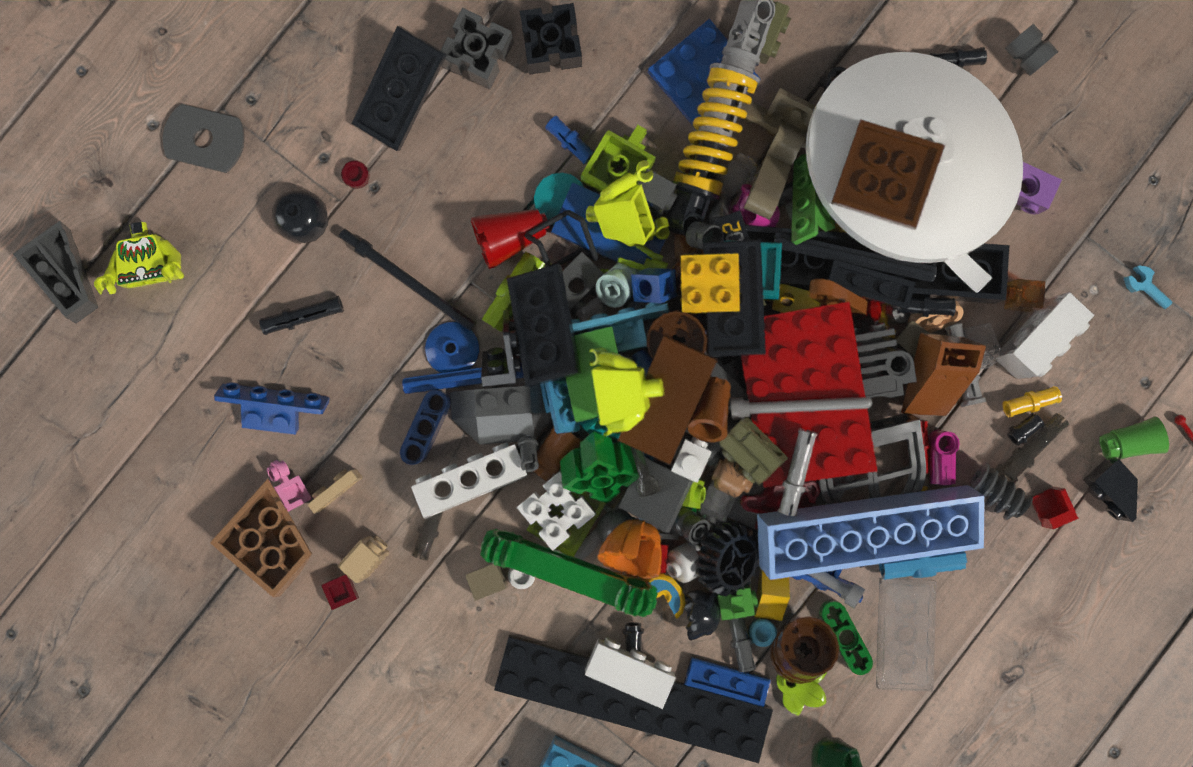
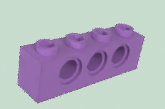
(1041, 190)

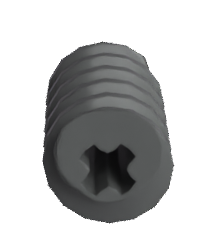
(1000, 492)

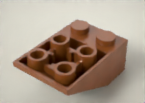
(942, 372)

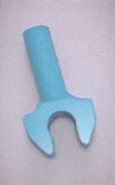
(1147, 286)

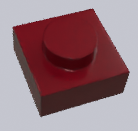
(340, 591)

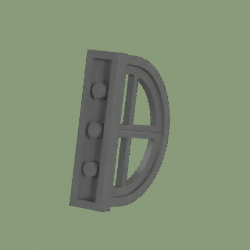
(886, 432)

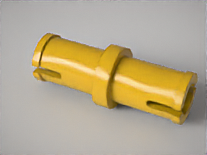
(1032, 401)

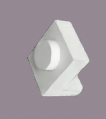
(691, 459)

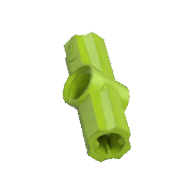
(502, 302)

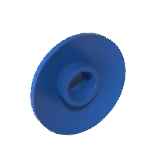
(466, 348)

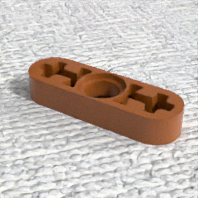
(831, 293)

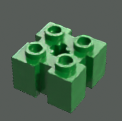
(598, 468)

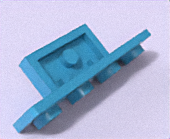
(558, 403)

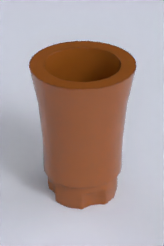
(711, 412)
(553, 450)

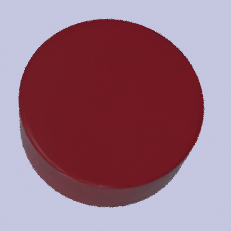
(355, 174)

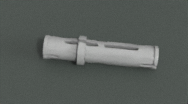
(795, 481)

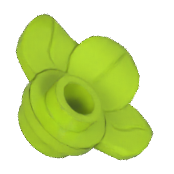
(798, 695)

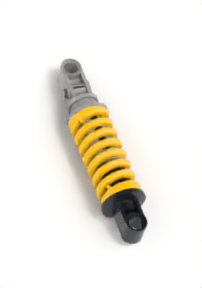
(719, 115)

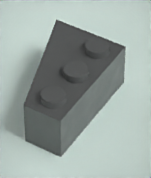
(59, 271)

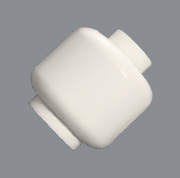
(681, 562)

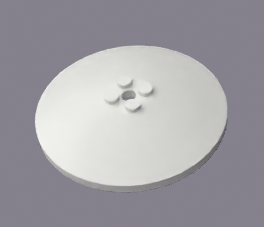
(938, 102)

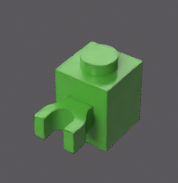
(739, 605)

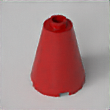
(504, 233)

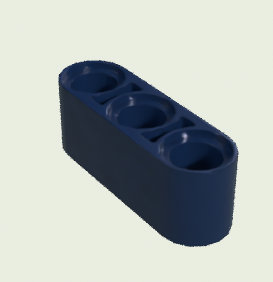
(414, 435)

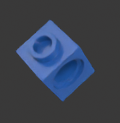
(654, 285)

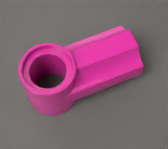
(943, 461)

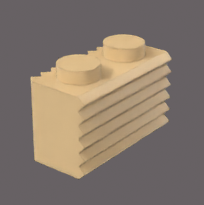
(364, 558)

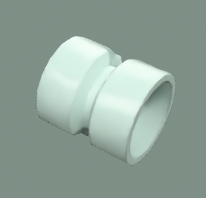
(615, 285)

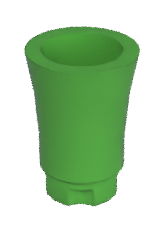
(1135, 440)

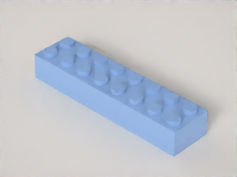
(870, 531)

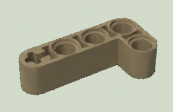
(774, 172)

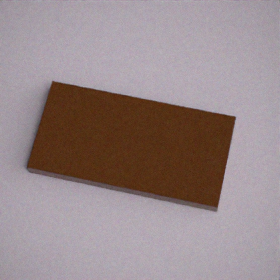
(684, 380)

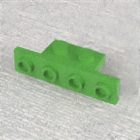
(807, 208)

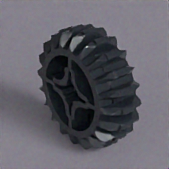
(728, 558)

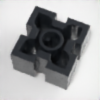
(560, 25)

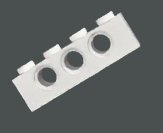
(425, 486)

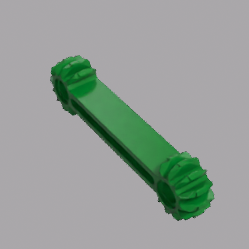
(623, 592)

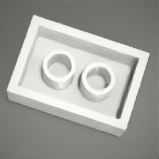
(1045, 336)

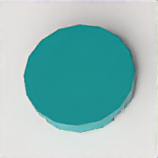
(552, 193)

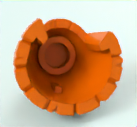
(633, 549)

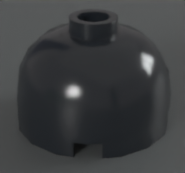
(300, 216)

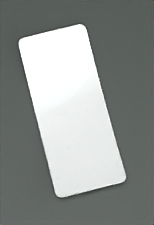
(969, 272)

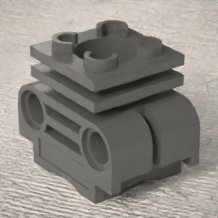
(875, 359)

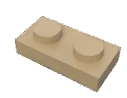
(325, 496)

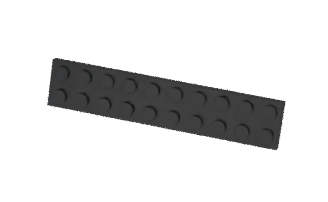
(688, 716)

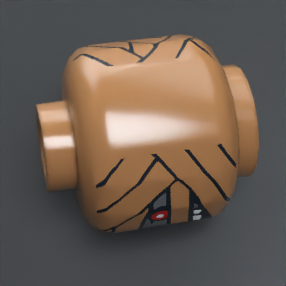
(729, 478)

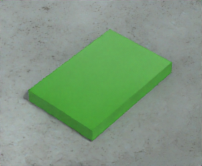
(581, 386)

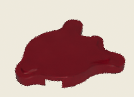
(771, 498)

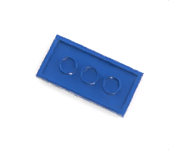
(570, 229)

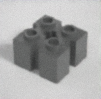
(471, 34)

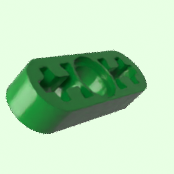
(862, 651)

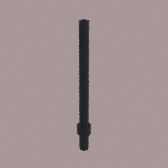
(365, 249)

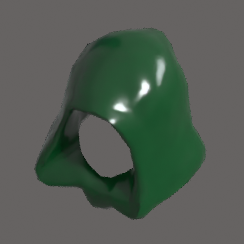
(834, 753)

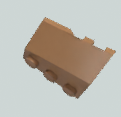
(264, 542)

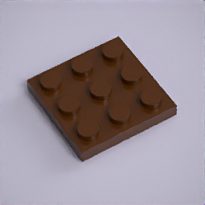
(888, 174)

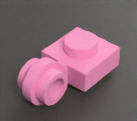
(292, 491)

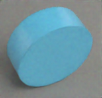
(762, 632)

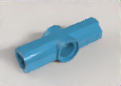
(923, 566)

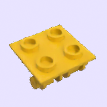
(710, 283)

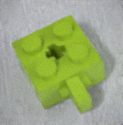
(614, 152)

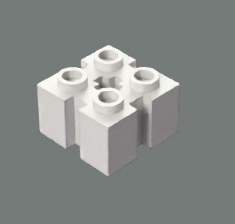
(555, 527)

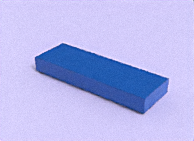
(727, 681)

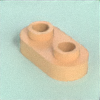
(937, 322)

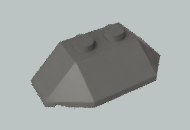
(500, 413)

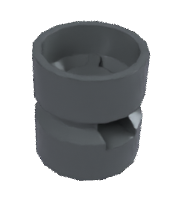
(1031, 49)

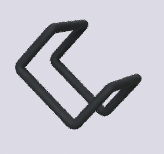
(593, 254)

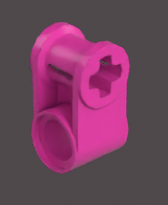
(751, 218)

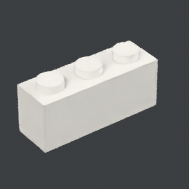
(630, 672)

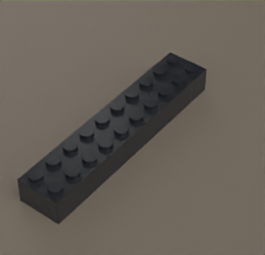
(799, 269)

